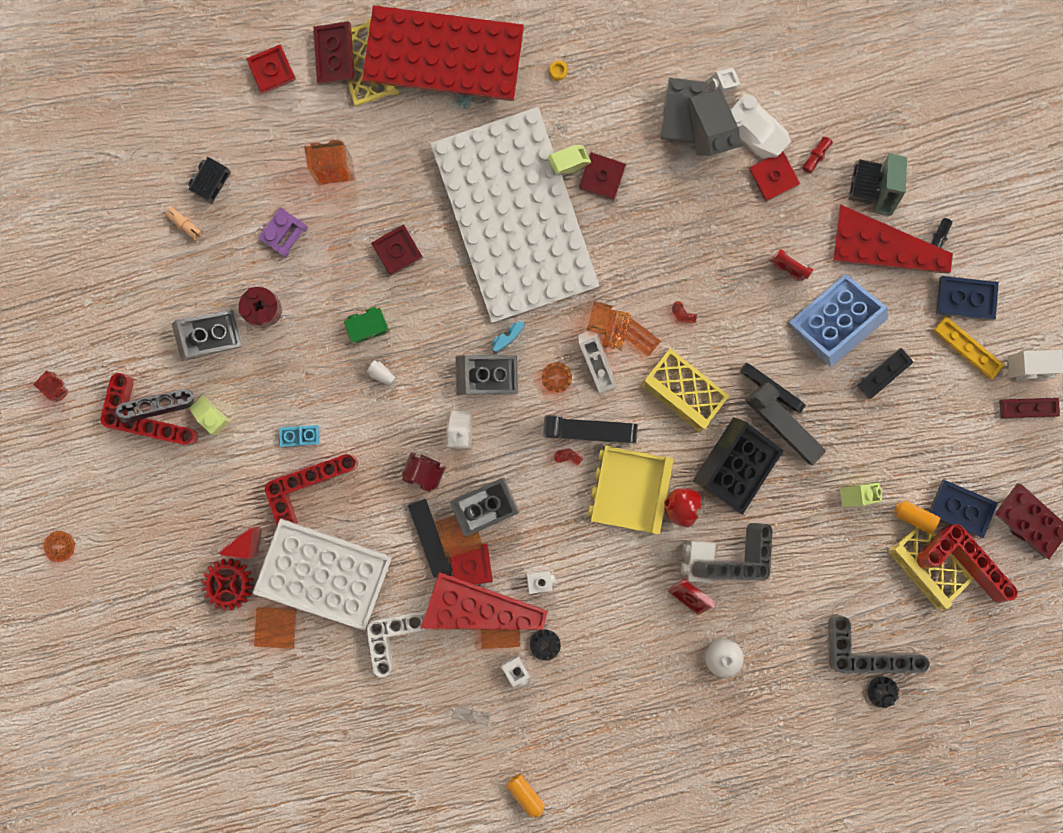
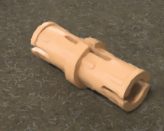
(183, 223)

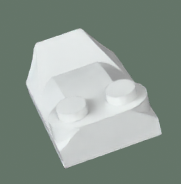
(758, 129)

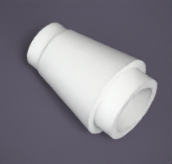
(380, 373)

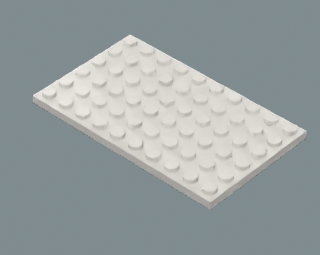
(514, 215)

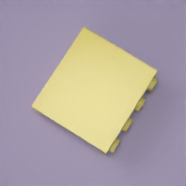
(630, 489)

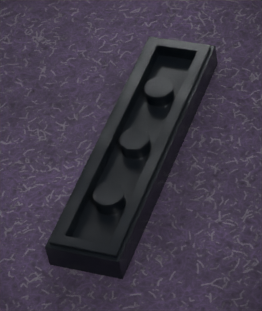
(429, 537)

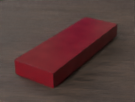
(1029, 408)

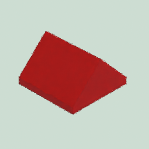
(245, 545)

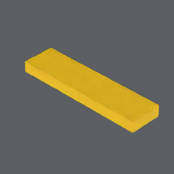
(968, 348)

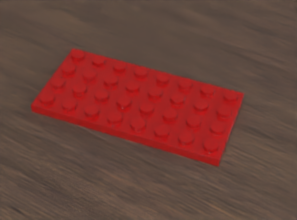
(443, 53)

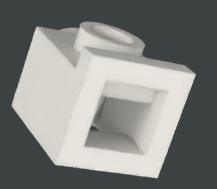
(533, 579)
(516, 679)

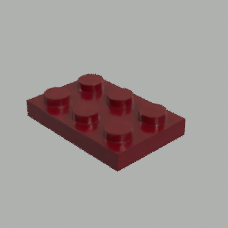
(334, 53)

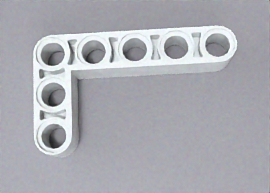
(383, 638)

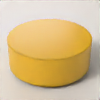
(558, 70)

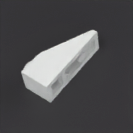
(597, 360)

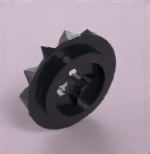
(545, 635)
(881, 683)

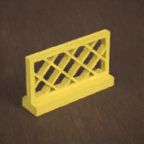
(389, 90)
(678, 404)
(922, 578)

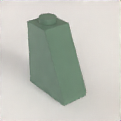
(891, 185)

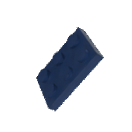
(967, 298)
(963, 507)

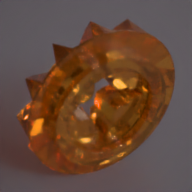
(550, 371)
(65, 540)

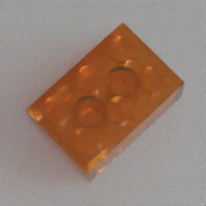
(329, 162)

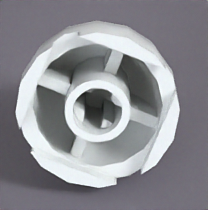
(723, 658)

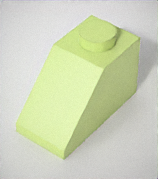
(209, 416)

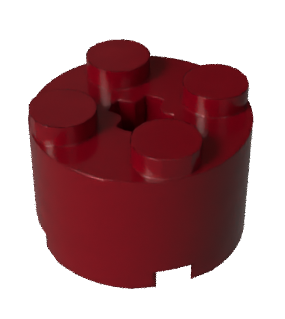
(252, 300)
(423, 471)

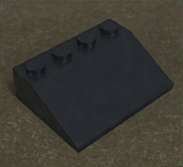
(738, 465)

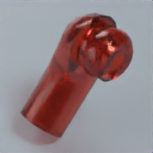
(681, 314)
(567, 454)

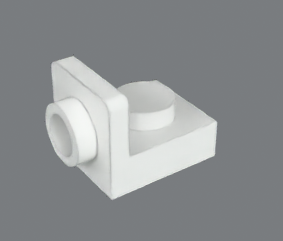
(723, 80)

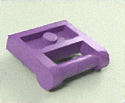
(277, 230)

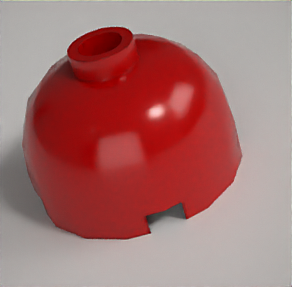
(682, 507)

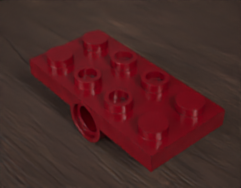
(1031, 521)

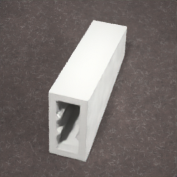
(459, 430)

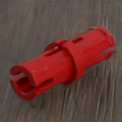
(817, 155)

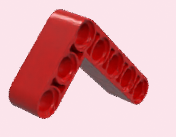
(140, 426)
(303, 482)
(957, 541)

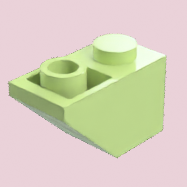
(569, 160)
(861, 495)

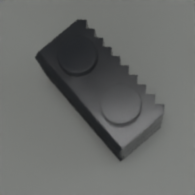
(209, 179)
(865, 181)

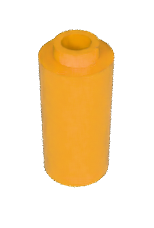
(916, 516)
(525, 796)

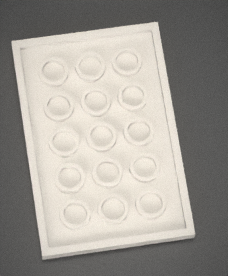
(322, 574)

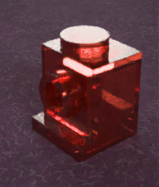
(51, 386)

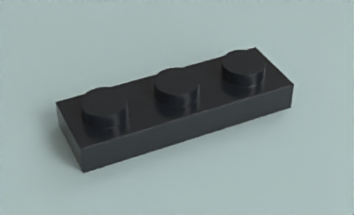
(885, 373)

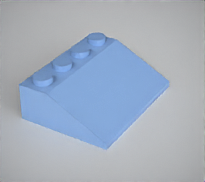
(839, 320)

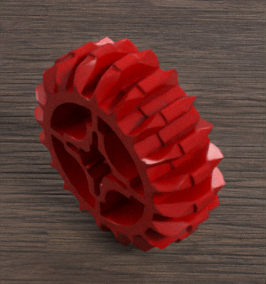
(233, 589)

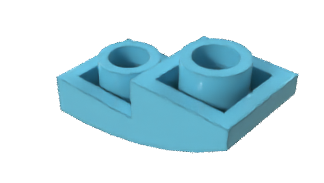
(504, 341)
(299, 436)

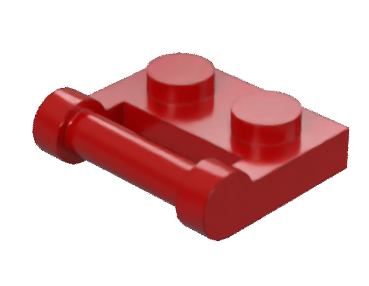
(796, 270)

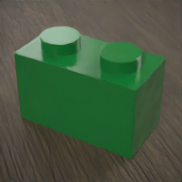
(366, 325)

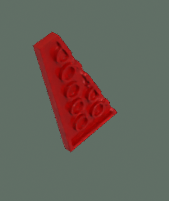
(877, 244)
(471, 607)

